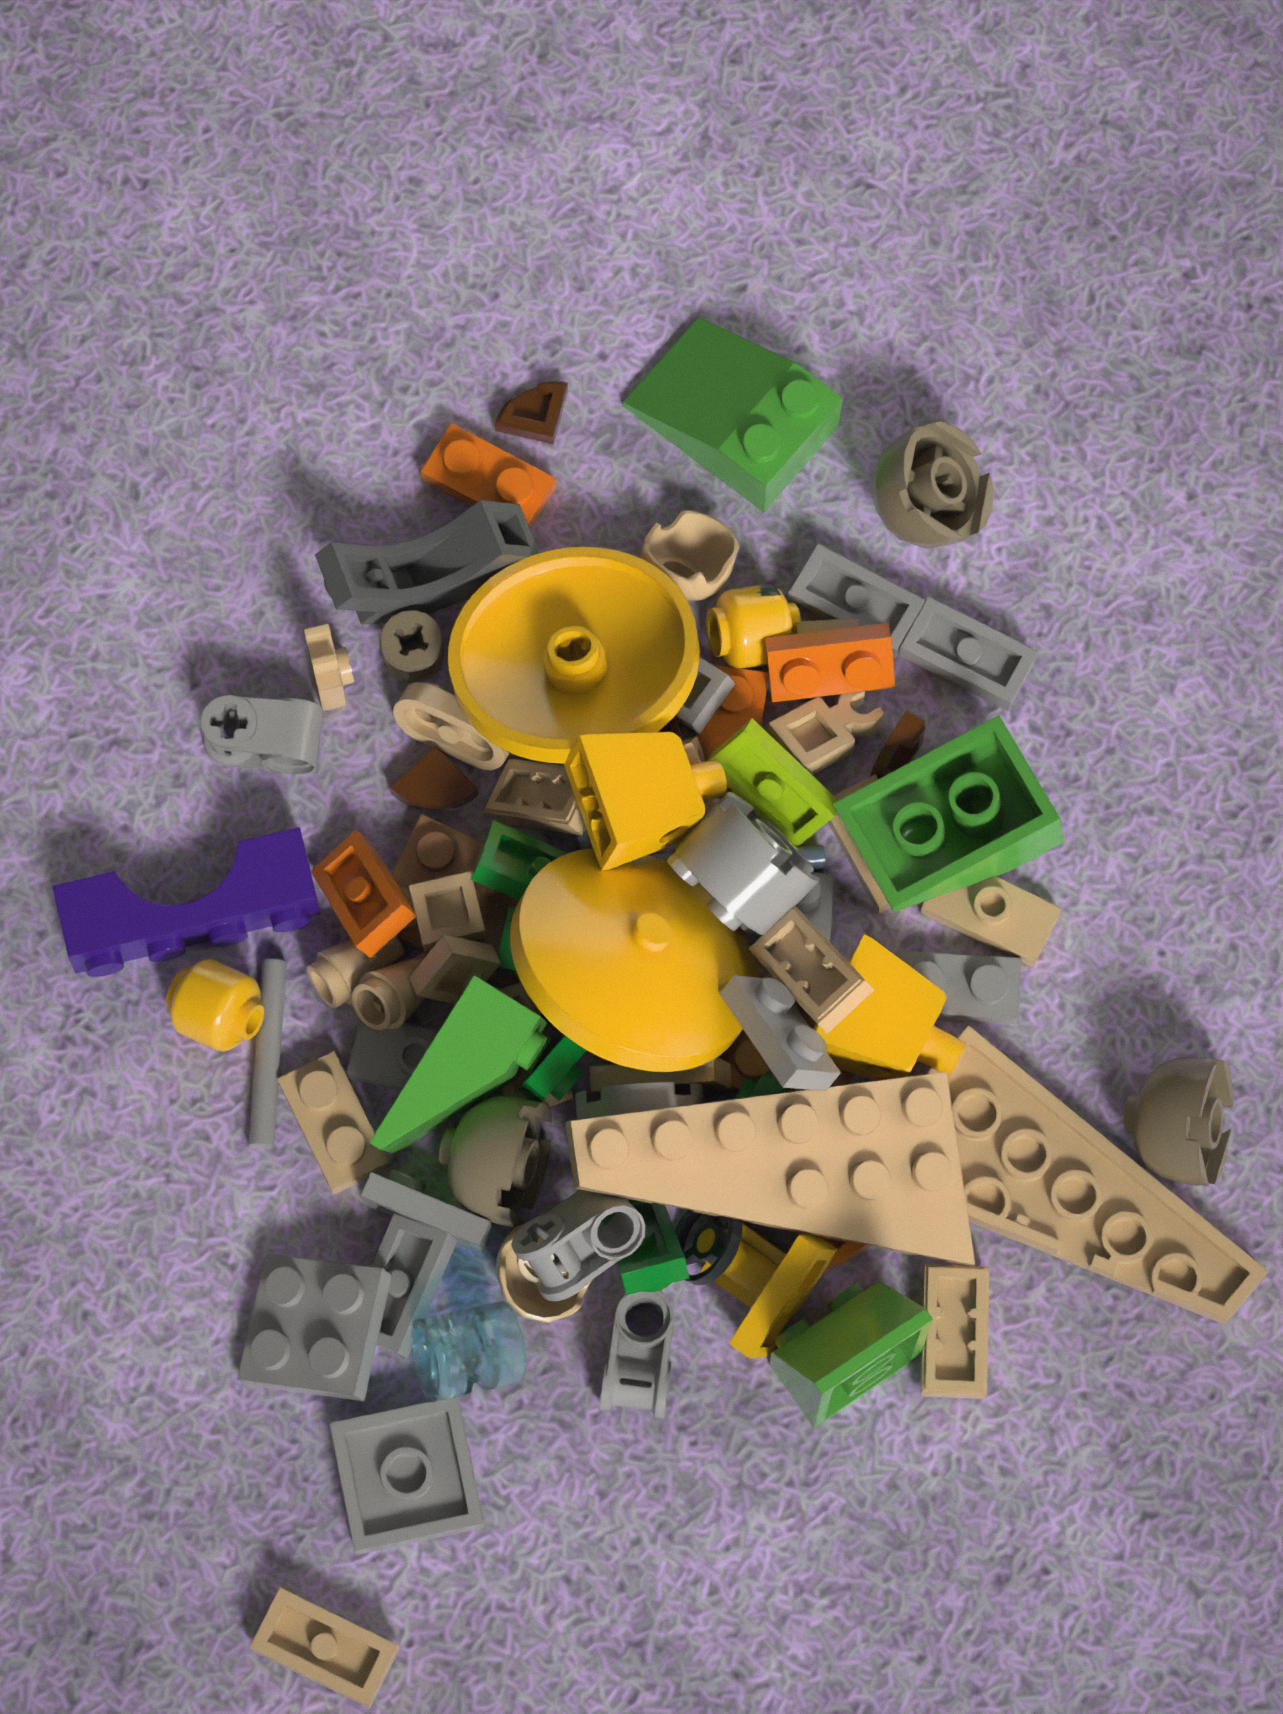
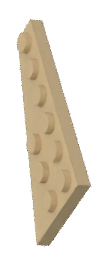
(832, 1164)
(1072, 1193)

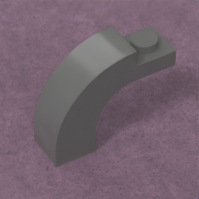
(427, 570)

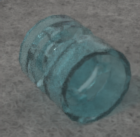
(458, 1353)

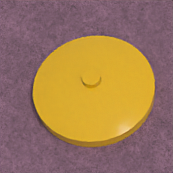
(572, 651)
(629, 961)

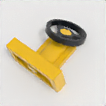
(755, 1273)

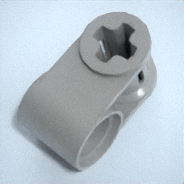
(270, 736)
(576, 1241)
(639, 1359)

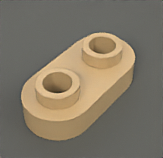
(435, 718)

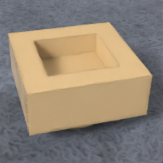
(447, 908)
(451, 967)

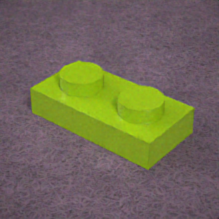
(774, 783)

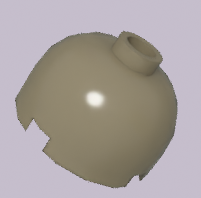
(932, 486)
(1181, 1119)
(498, 1157)

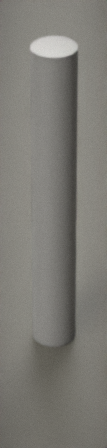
(268, 1055)

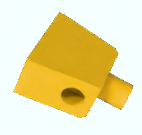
(639, 792)
(893, 1023)

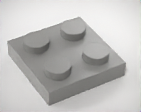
(314, 1327)
(406, 1475)

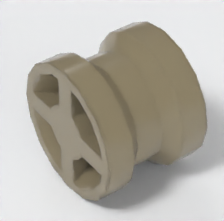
(411, 661)

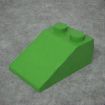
(737, 410)
(951, 817)
(470, 1058)
(850, 1349)

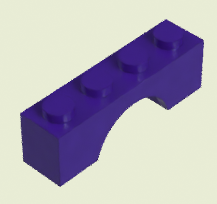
(113, 925)

